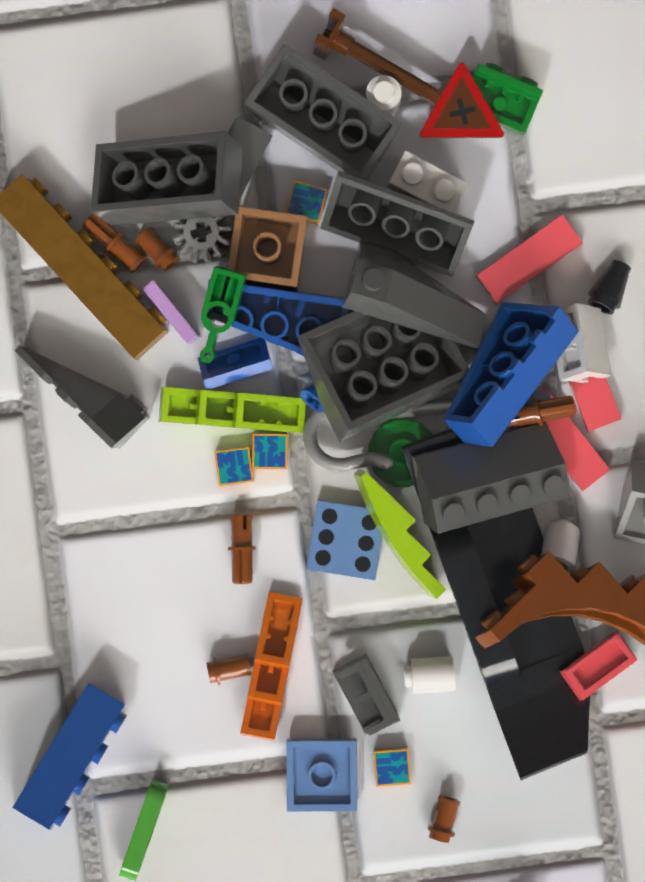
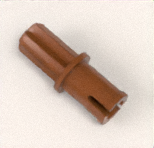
(114, 242)
(544, 411)
(241, 549)

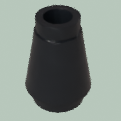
(610, 287)

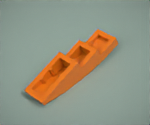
(271, 666)

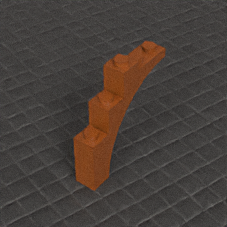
(549, 590)

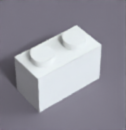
(426, 183)

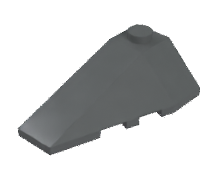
(402, 294)
(103, 409)

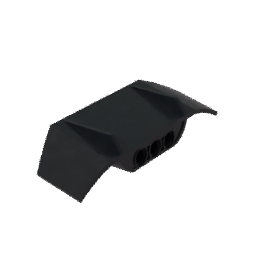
(521, 672)

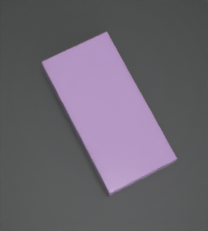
(171, 312)

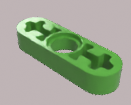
(144, 830)

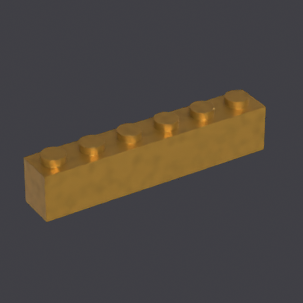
(79, 266)

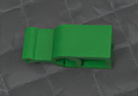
(229, 304)

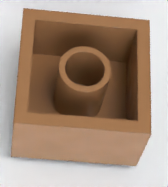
(268, 247)

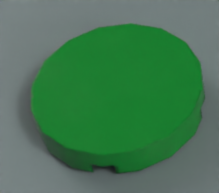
(388, 441)

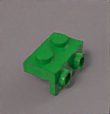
(509, 98)

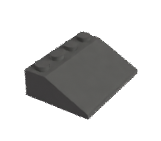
(377, 370)

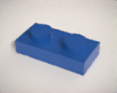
(236, 363)

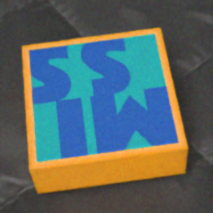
(307, 201)
(270, 451)
(234, 466)
(392, 766)

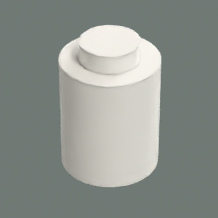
(384, 93)
(562, 541)
(430, 674)

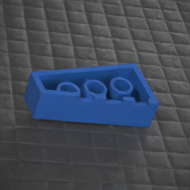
(282, 313)
(507, 369)
(69, 757)

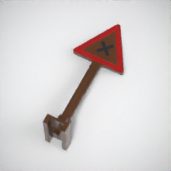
(457, 110)

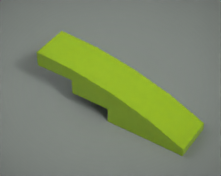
(232, 409)
(393, 524)

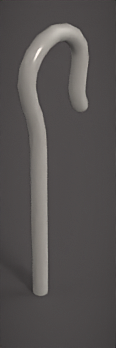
(372, 458)

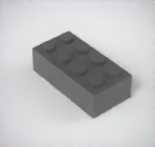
(167, 178)

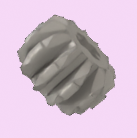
(198, 247)

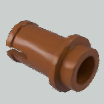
(157, 249)
(228, 668)
(444, 819)

